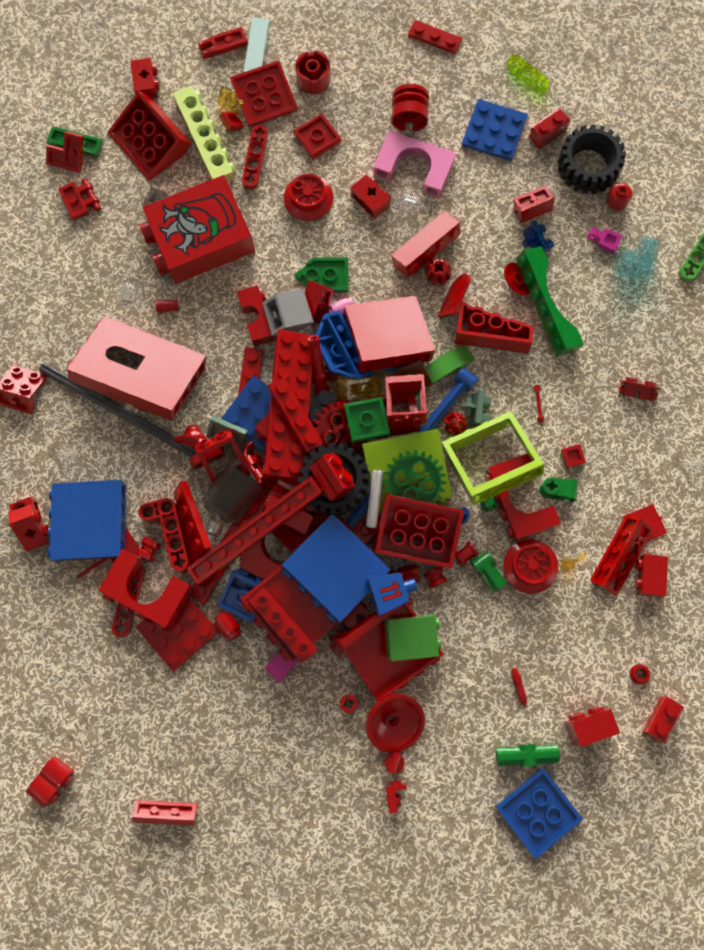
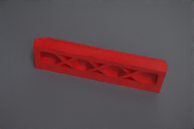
(619, 552)

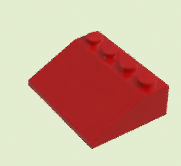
(148, 136)
(418, 531)

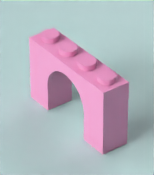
(399, 146)

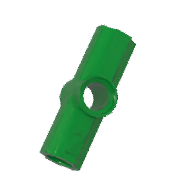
(527, 755)

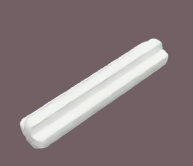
(374, 499)

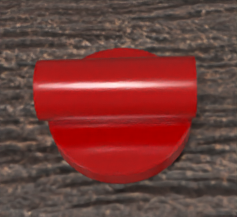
(394, 762)

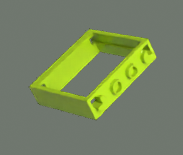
(505, 481)

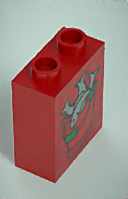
(197, 230)

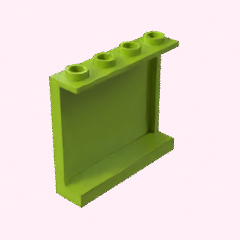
(381, 452)

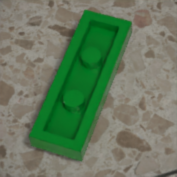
(91, 146)

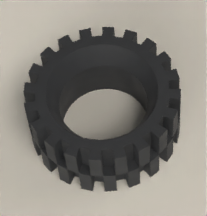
(597, 141)
(360, 474)

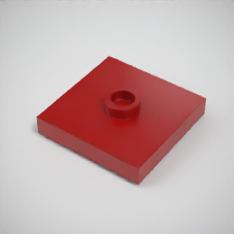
(317, 136)

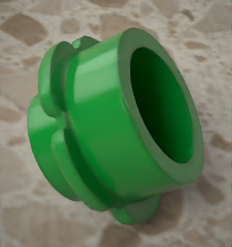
(489, 504)

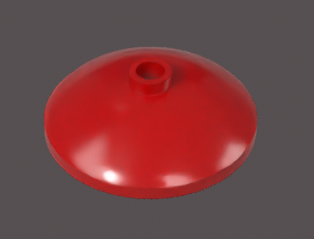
(400, 731)

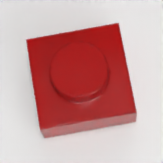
(231, 121)
(573, 456)

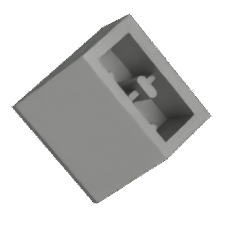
(288, 311)

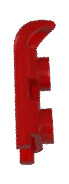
(255, 459)

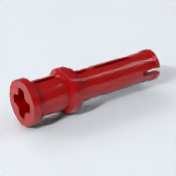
(319, 373)

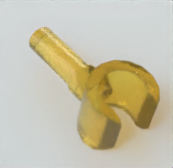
(568, 563)

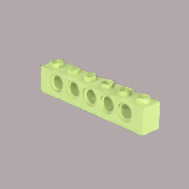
(185, 100)

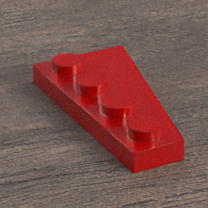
(193, 528)

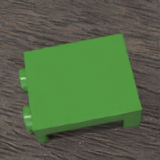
(412, 637)

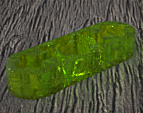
(528, 67)

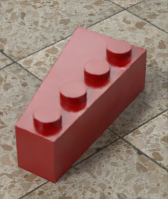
(491, 330)

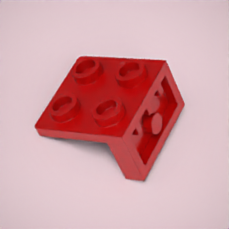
(19, 387)

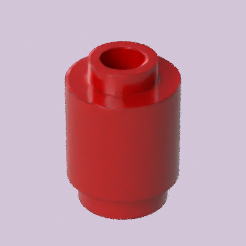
(227, 626)

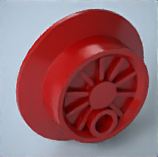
(308, 197)
(530, 566)

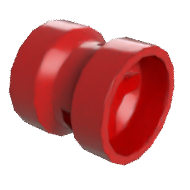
(148, 549)

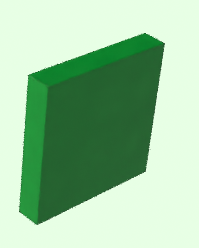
(367, 419)

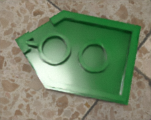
(327, 272)

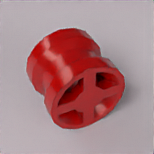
(435, 577)

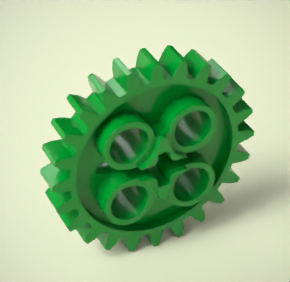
(406, 464)

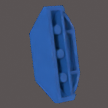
(338, 346)

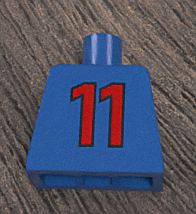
(389, 592)

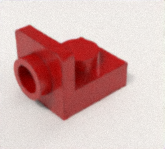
(392, 798)

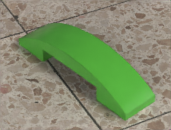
(448, 364)

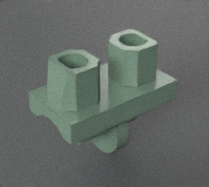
(474, 407)

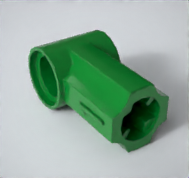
(487, 570)

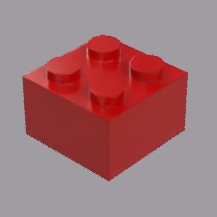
(591, 727)

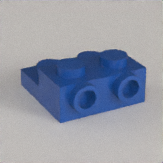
(238, 585)

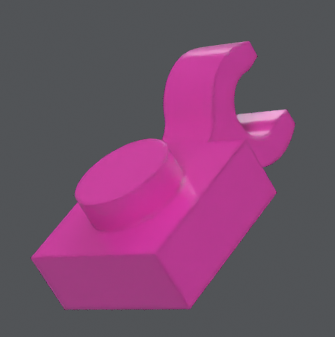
(606, 240)

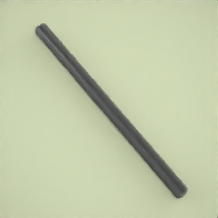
(116, 409)

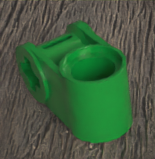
(562, 489)

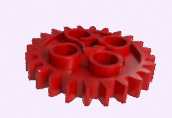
(325, 425)

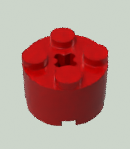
(313, 72)

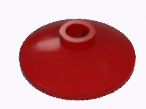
(515, 279)

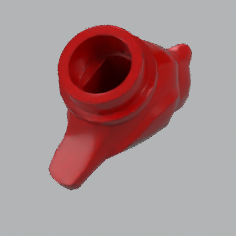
(191, 436)

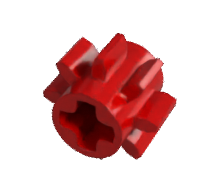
(455, 423)

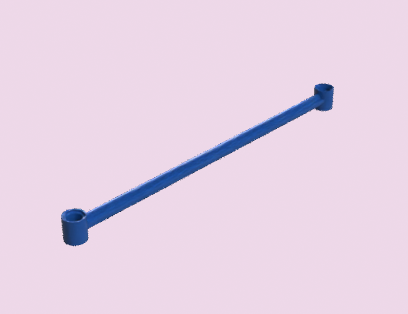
(464, 381)

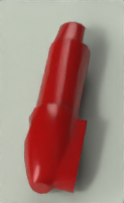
(517, 680)

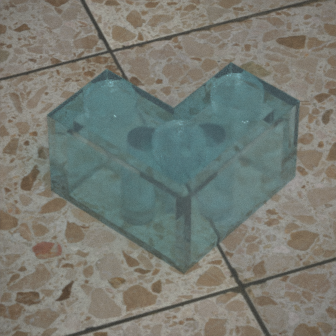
(638, 263)

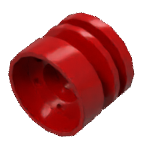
(410, 106)

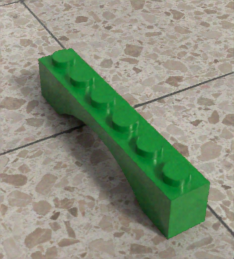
(561, 333)

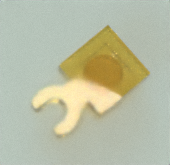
(228, 100)

